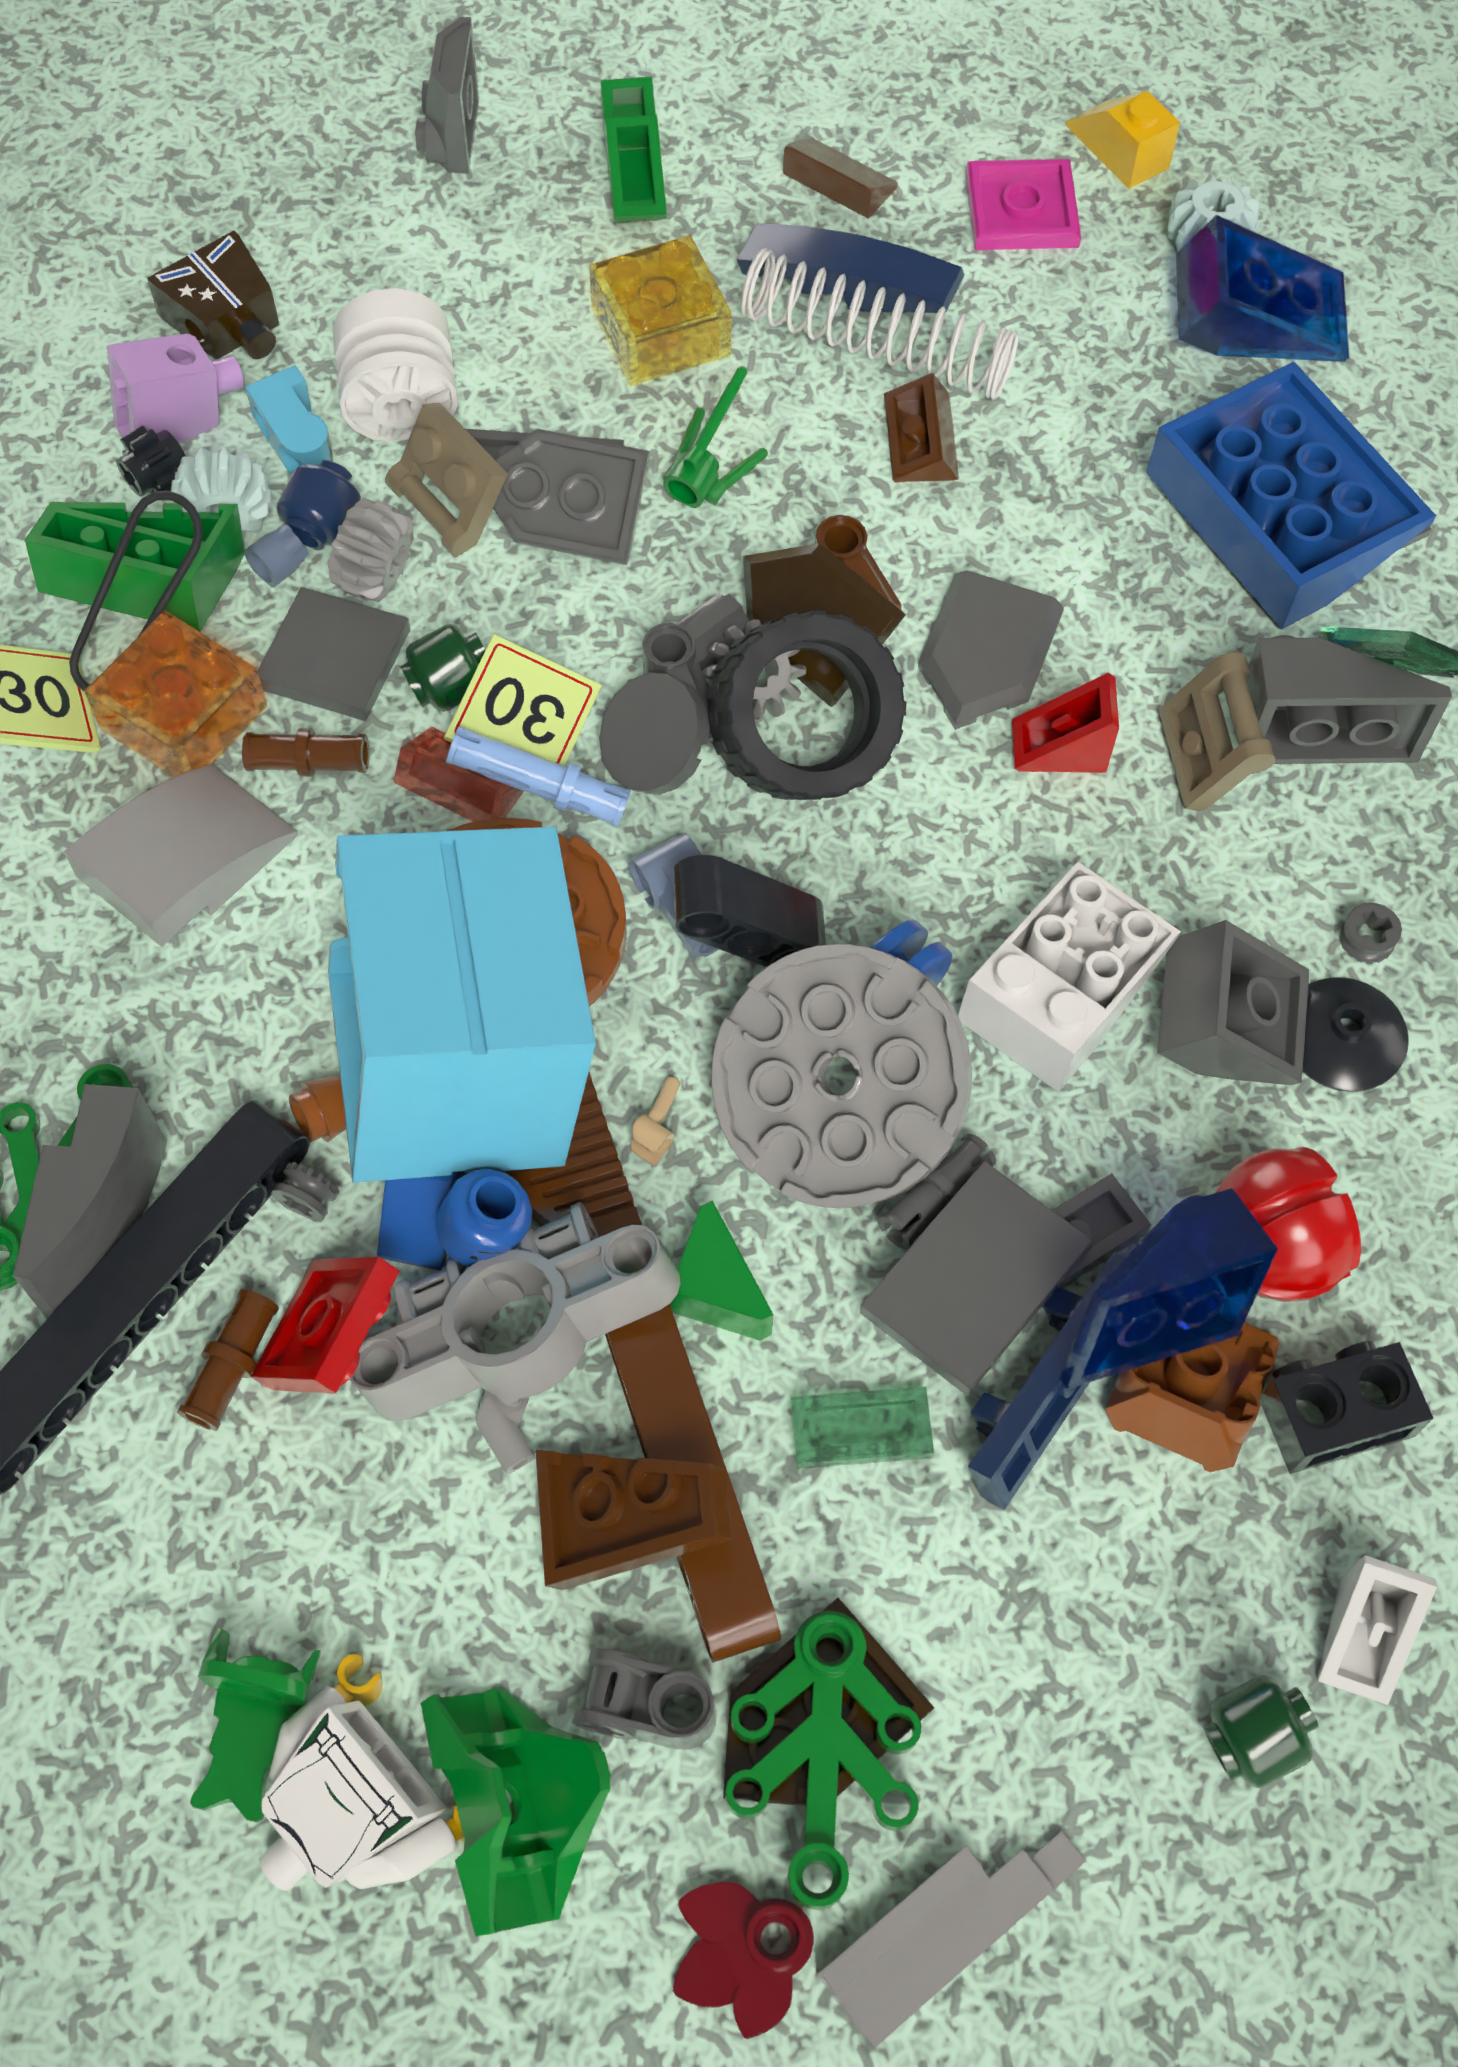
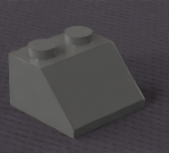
(1233, 1007)

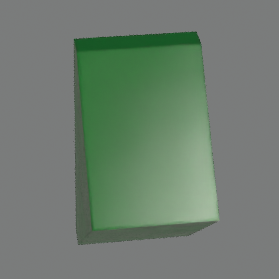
(717, 1281)

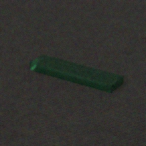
(1398, 648)

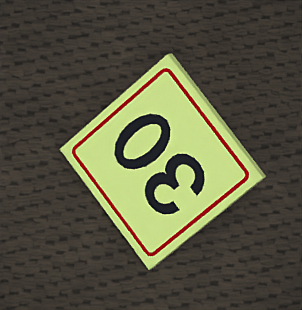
(43, 702)
(525, 702)

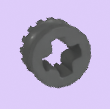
(1364, 947)
(304, 1192)

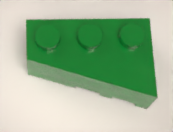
(78, 539)

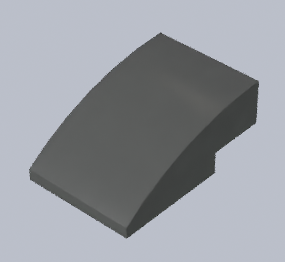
(88, 1193)

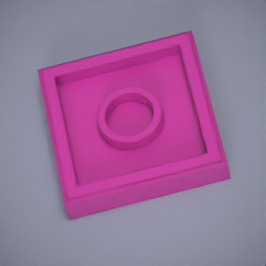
(1023, 204)

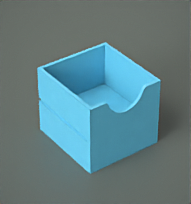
(458, 1003)

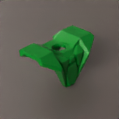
(558, 1787)

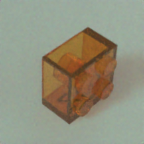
(176, 697)

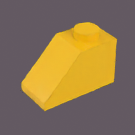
(1129, 136)

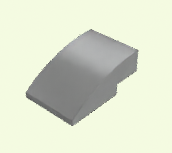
(178, 850)

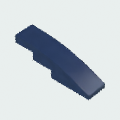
(860, 259)

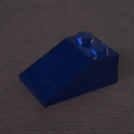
(1258, 297)
(1175, 1289)

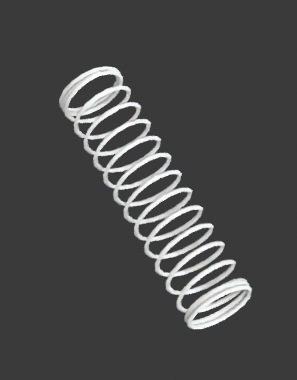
(995, 372)

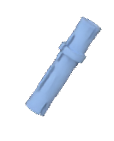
(538, 776)

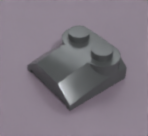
(450, 100)

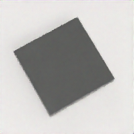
(333, 653)

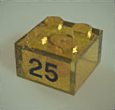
(660, 310)

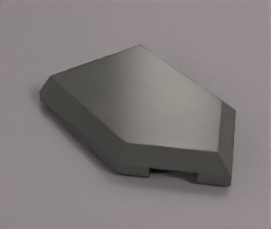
(572, 494)
(988, 646)

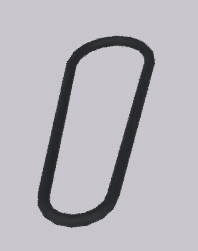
(115, 562)

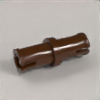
(305, 752)
(228, 1360)

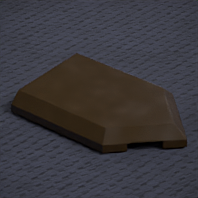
(815, 580)
(793, 1790)

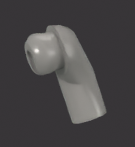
(499, 1423)

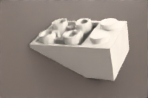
(1065, 975)

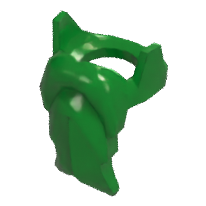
(251, 1707)

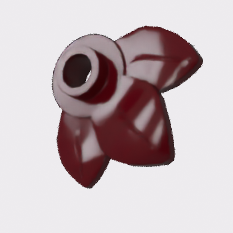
(730, 1958)

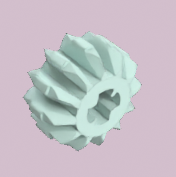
(1202, 201)
(225, 479)

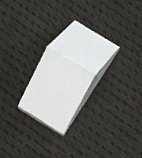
(1374, 1627)

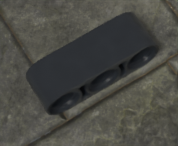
(744, 910)

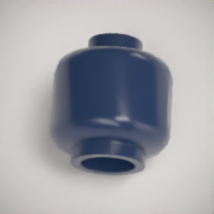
(317, 502)

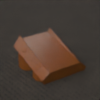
(1197, 1399)

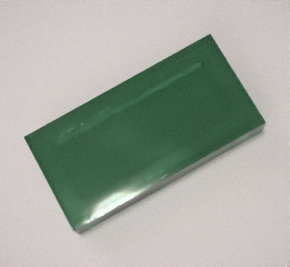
(861, 1427)

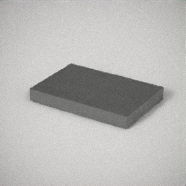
(975, 1277)

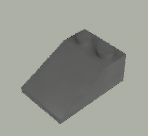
(1340, 705)

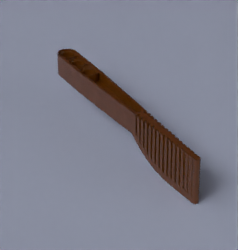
(660, 1390)

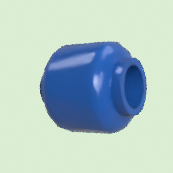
(483, 1216)

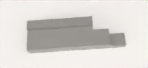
(939, 1934)

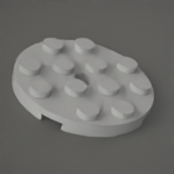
(907, 1088)

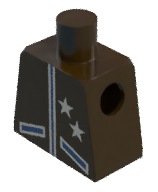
(218, 299)

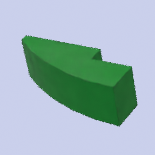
(633, 149)

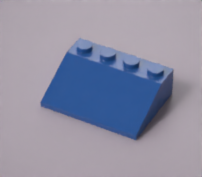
(1286, 492)

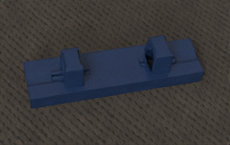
(1024, 1428)

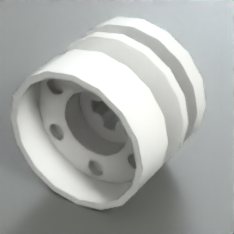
(392, 361)

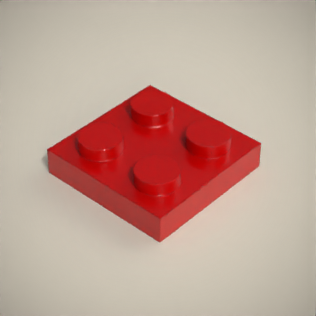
(326, 1325)

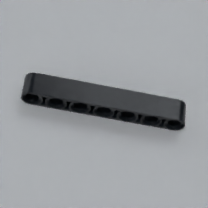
(139, 1280)

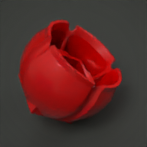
(1303, 1217)

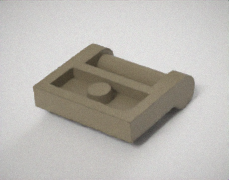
(457, 467)
(1200, 738)

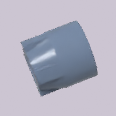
(276, 555)

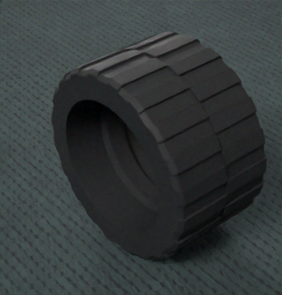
(875, 693)

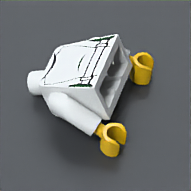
(349, 1796)

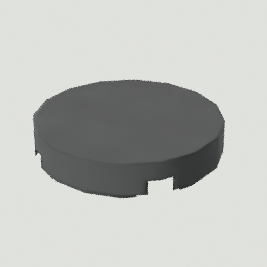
(654, 733)

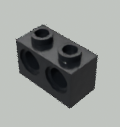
(1350, 1419)

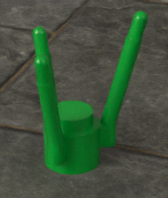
(694, 469)

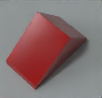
(1069, 731)

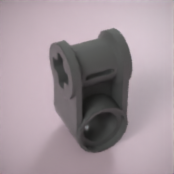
(640, 1699)

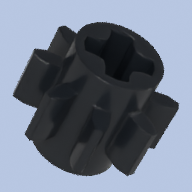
(149, 460)

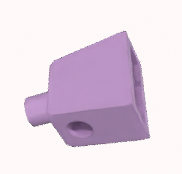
(168, 385)

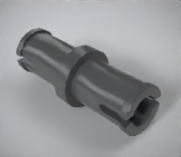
(930, 1196)

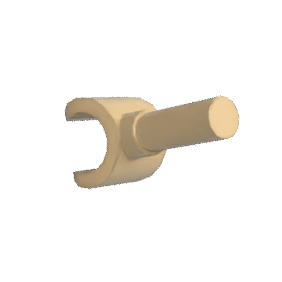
(649, 1137)

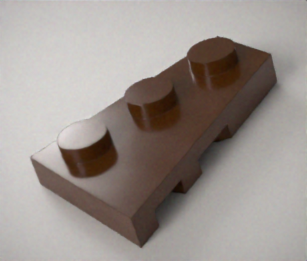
(624, 1513)

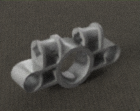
(439, 1345)

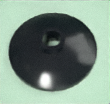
(1352, 1058)

